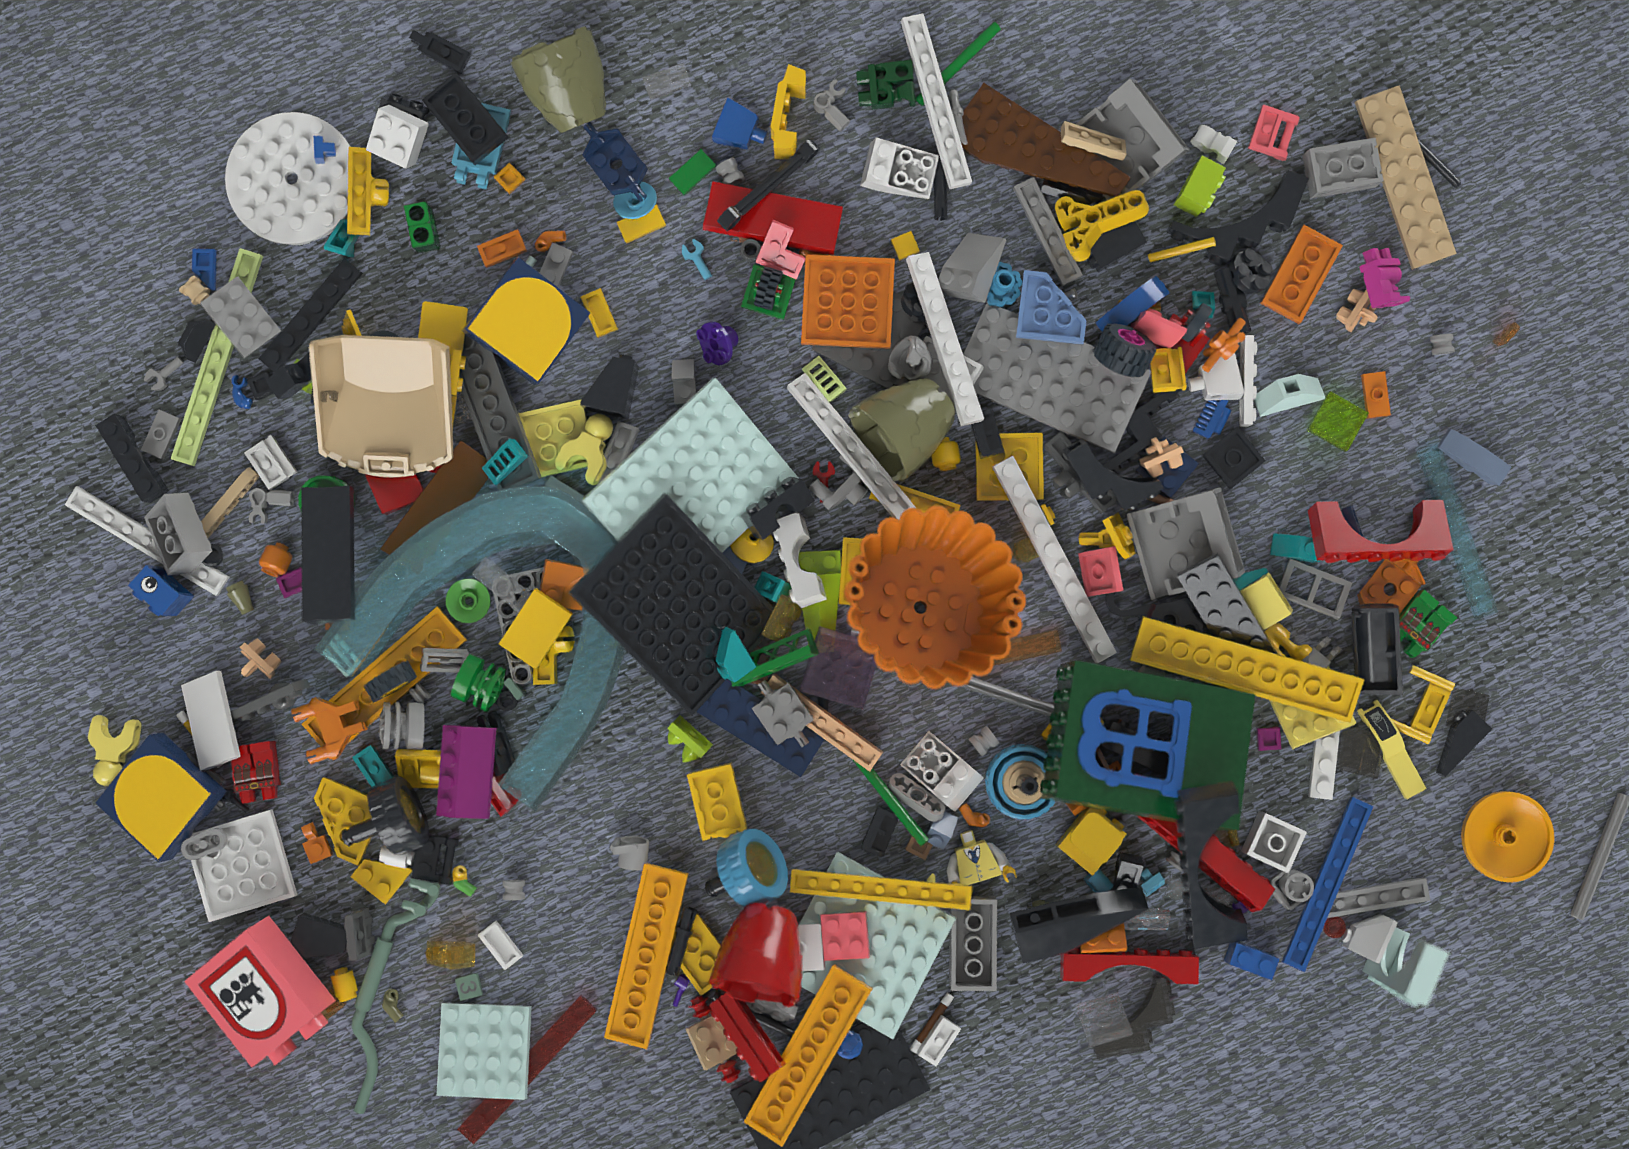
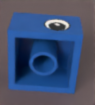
(160, 591)

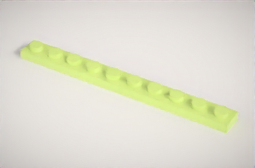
(211, 373)

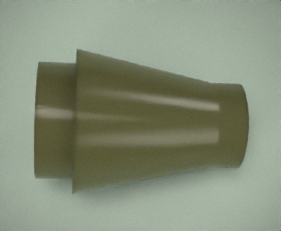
(240, 597)

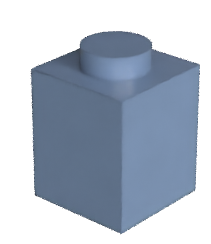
(941, 831)

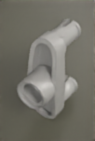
(849, 489)

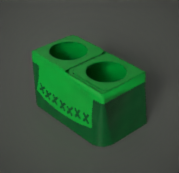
(433, 239)

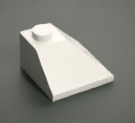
(1370, 936)

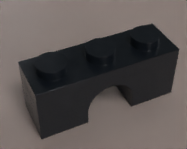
(761, 516)

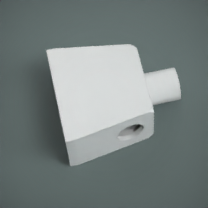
(1221, 382)

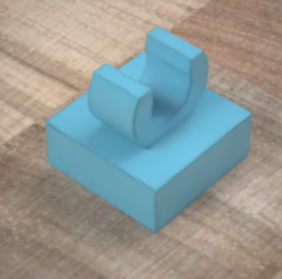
(1151, 882)

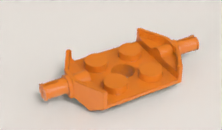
(1404, 577)

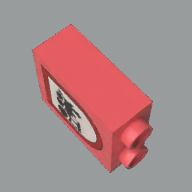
(262, 993)

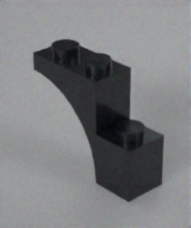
(291, 378)

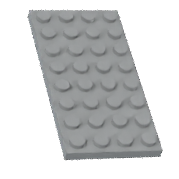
(1052, 381)

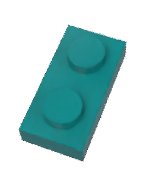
(372, 766)

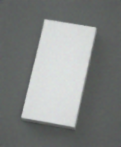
(210, 720)

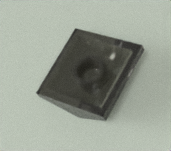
(1359, 753)

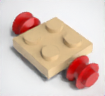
(710, 1041)

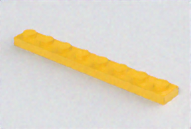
(881, 889)

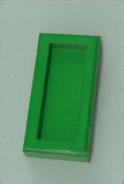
(692, 172)

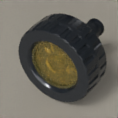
(394, 817)

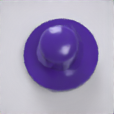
(717, 342)

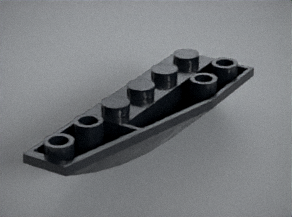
(1072, 922)

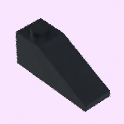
(1461, 739)

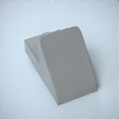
(683, 380)

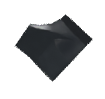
(195, 338)

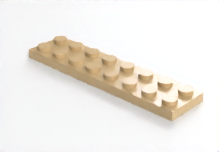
(1406, 178)

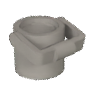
(631, 850)
(1294, 886)

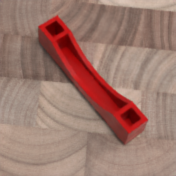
(1179, 967)

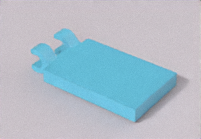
(490, 162)

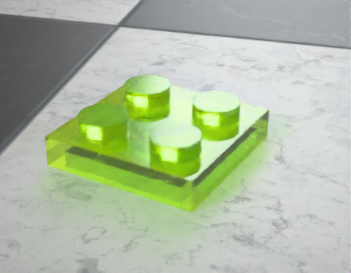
(1337, 421)

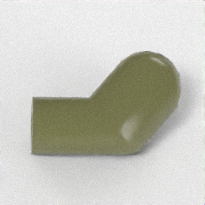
(390, 1004)

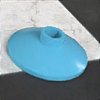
(630, 208)

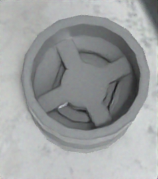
(730, 172)
(983, 741)

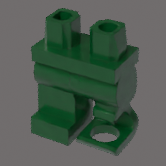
(881, 82)

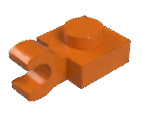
(317, 846)

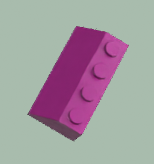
(466, 772)

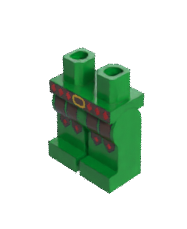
(1423, 622)

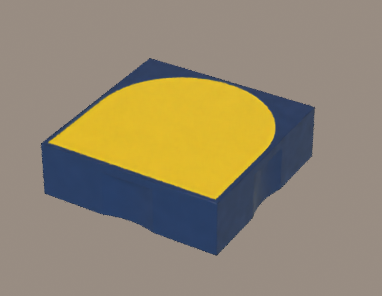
(526, 321)
(160, 797)

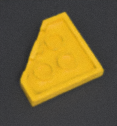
(340, 810)

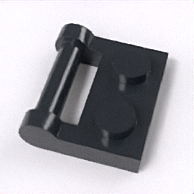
(427, 860)

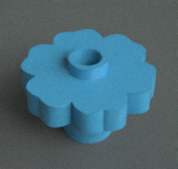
(1004, 286)

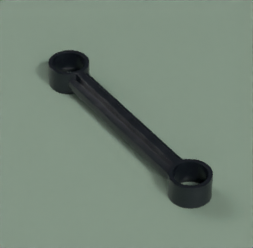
(803, 155)

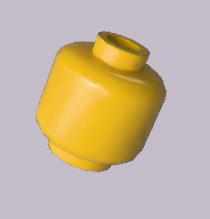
(946, 455)

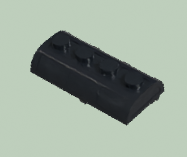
(1377, 648)

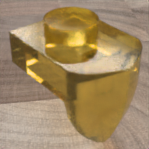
(1024, 551)

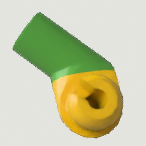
(461, 881)

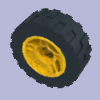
(390, 681)

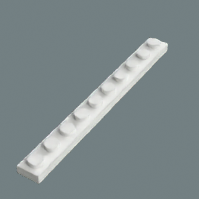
(1054, 559)

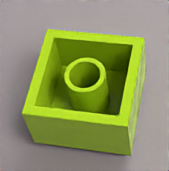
(1200, 186)

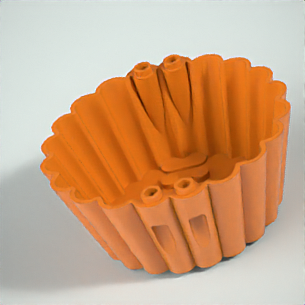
(959, 579)

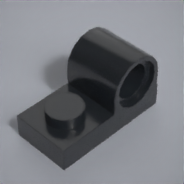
(1127, 871)

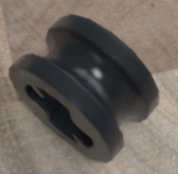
(500, 704)

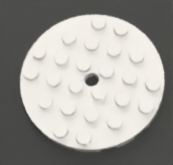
(259, 175)

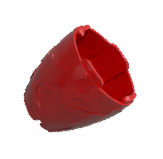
(760, 957)

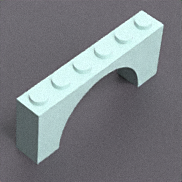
(1414, 980)

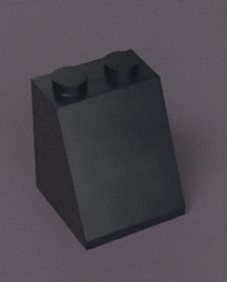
(613, 388)

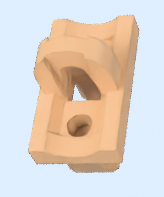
(252, 653)

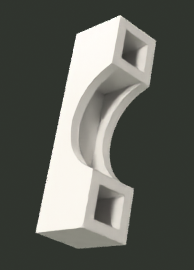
(806, 586)

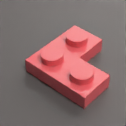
(774, 251)

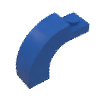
(1135, 303)

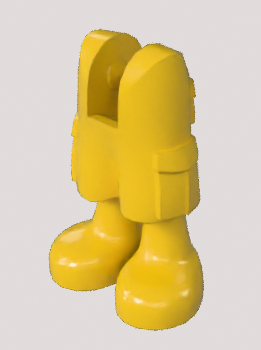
(1280, 636)

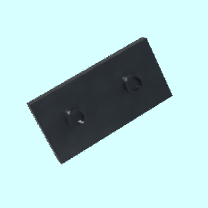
(465, 118)

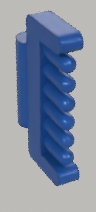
(1216, 421)

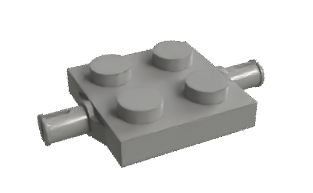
(783, 713)

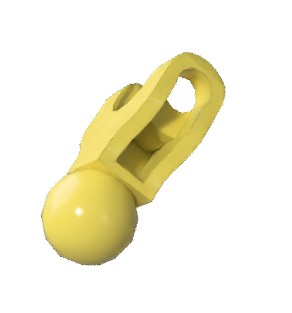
(588, 447)
(110, 749)

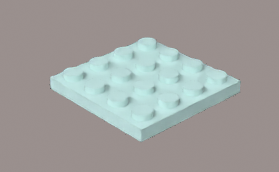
(484, 1051)

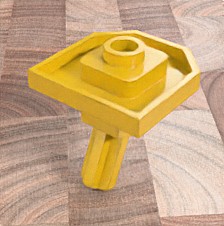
(1114, 535)

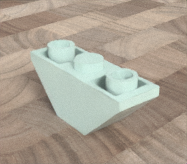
(1288, 393)

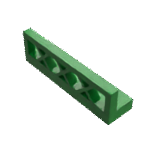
(782, 662)

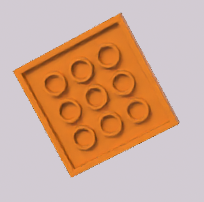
(847, 301)

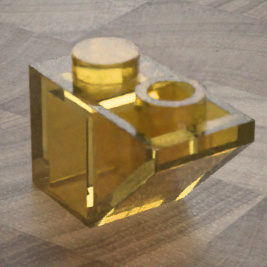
(450, 954)

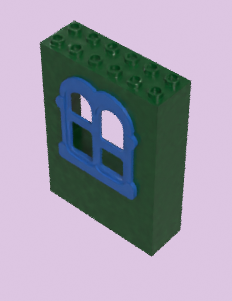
(1205, 747)

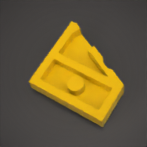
(380, 879)

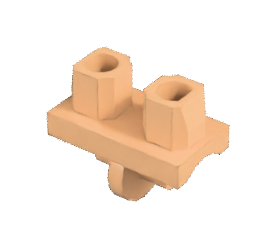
(1351, 318)
(1171, 453)

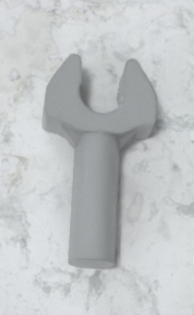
(162, 374)

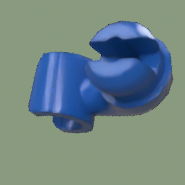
(239, 398)

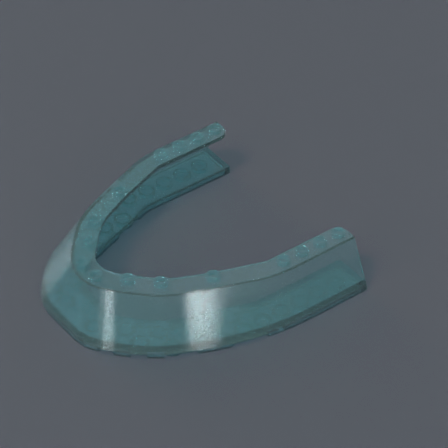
(456, 543)

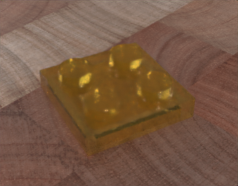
(782, 619)

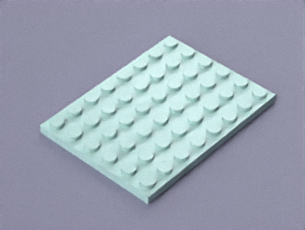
(704, 460)

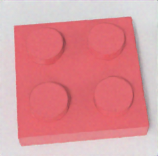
(1100, 571)
(845, 936)

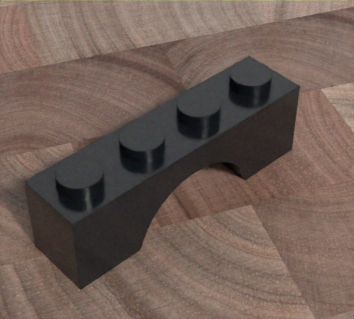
(123, 446)

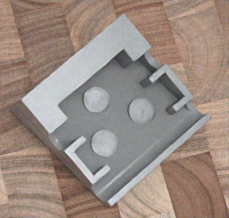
(1148, 135)
(1181, 535)

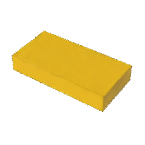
(635, 228)
(600, 313)

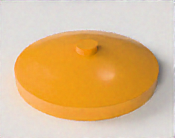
(1507, 836)

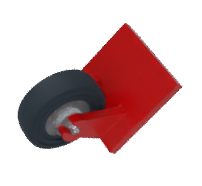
(1194, 338)

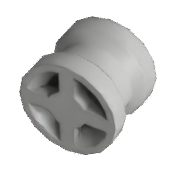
(1442, 344)
(514, 889)

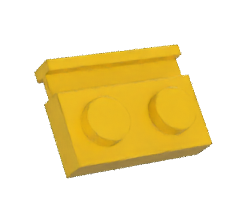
(1167, 370)

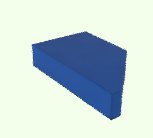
(205, 266)

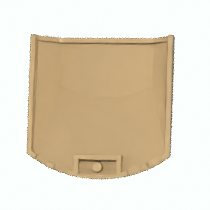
(390, 403)

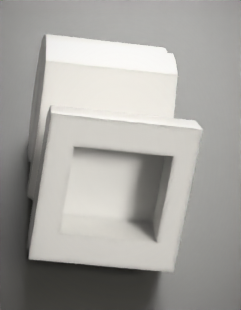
(1211, 141)

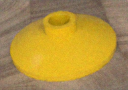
(750, 550)

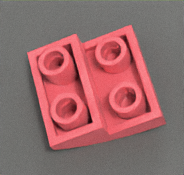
(1158, 329)

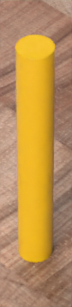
(1183, 249)

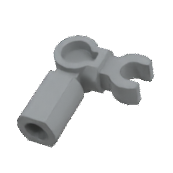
(823, 104)
(260, 497)

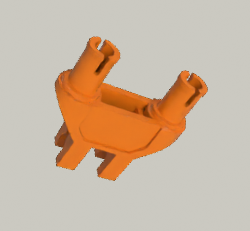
(332, 726)

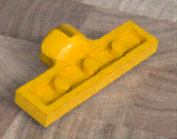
(363, 191)
(547, 670)

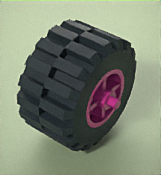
(1124, 350)

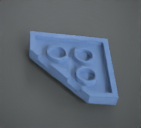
(1047, 312)

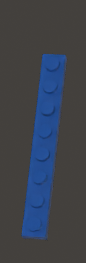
(1327, 884)

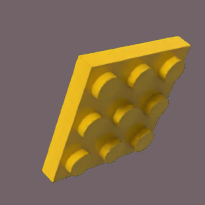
(1028, 453)

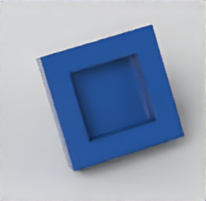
(323, 149)

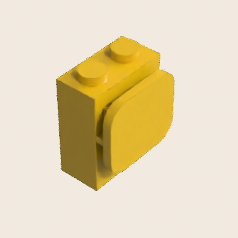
(1092, 839)

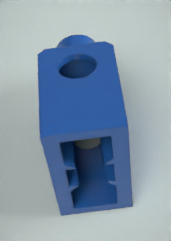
(738, 127)

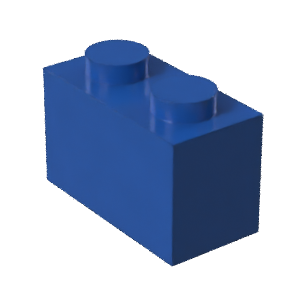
(1251, 959)

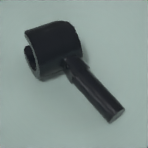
(232, 798)

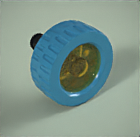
(749, 869)

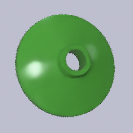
(457, 597)

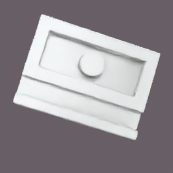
(270, 462)

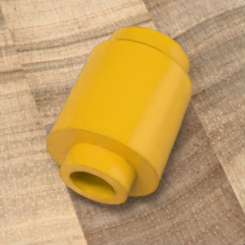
(344, 984)

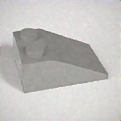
(972, 267)

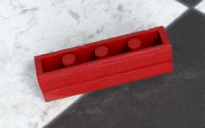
(748, 1036)

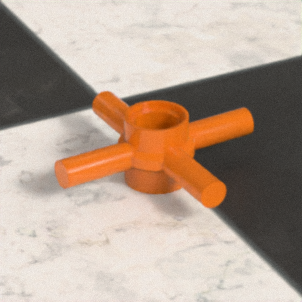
(1223, 344)

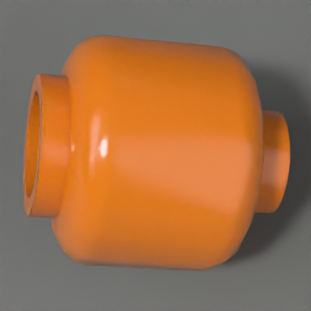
(275, 559)

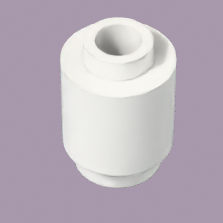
(396, 860)

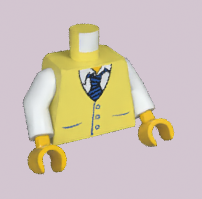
(977, 862)

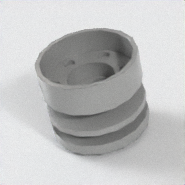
(402, 725)

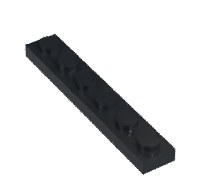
(310, 315)

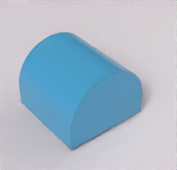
(1098, 882)

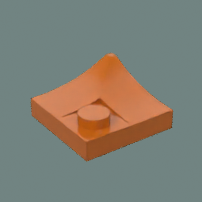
(558, 579)

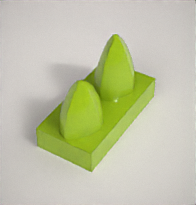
(695, 743)

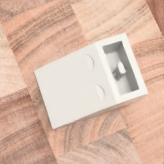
(899, 169)
(941, 771)

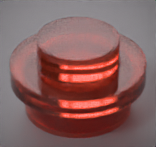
(1334, 927)

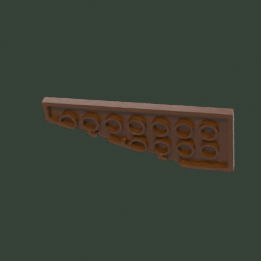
(1015, 139)

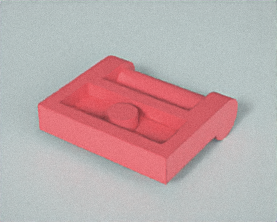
(1267, 129)

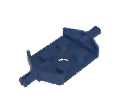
(607, 147)

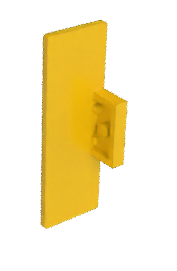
(445, 325)

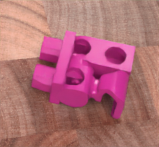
(1380, 277)

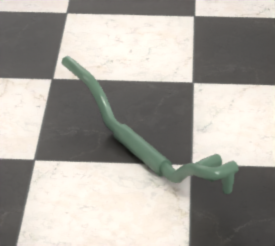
(373, 977)

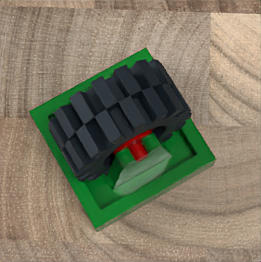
(768, 292)

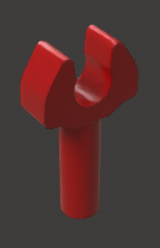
(823, 477)

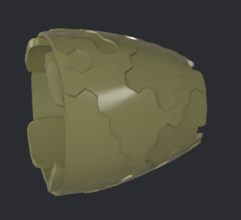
(564, 79)
(903, 425)

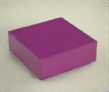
(1268, 738)

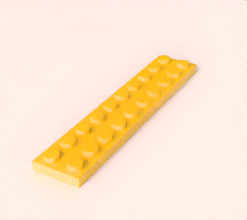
(1246, 669)

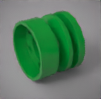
(475, 681)

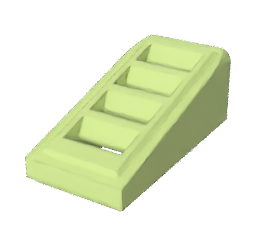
(835, 380)

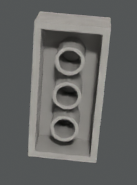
(974, 946)

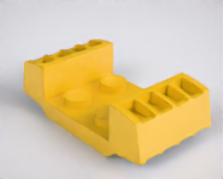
(791, 86)

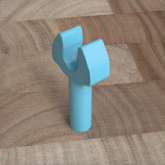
(696, 257)

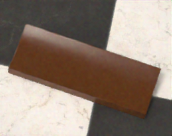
(448, 489)

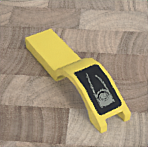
(1393, 750)

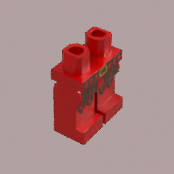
(256, 770)

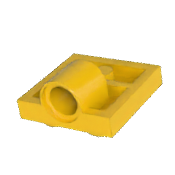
(419, 767)

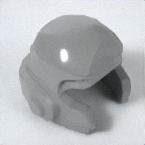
(910, 359)

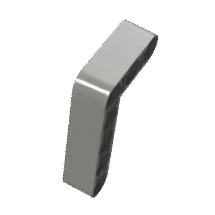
(506, 621)

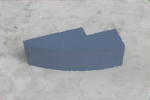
(1474, 457)

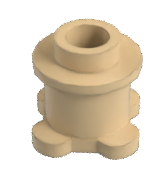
(195, 290)

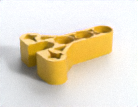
(1083, 215)

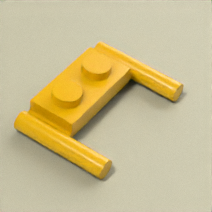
(1429, 707)

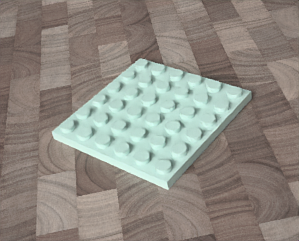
(901, 945)

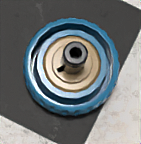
(1015, 781)

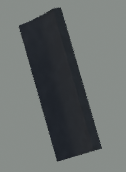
(328, 554)

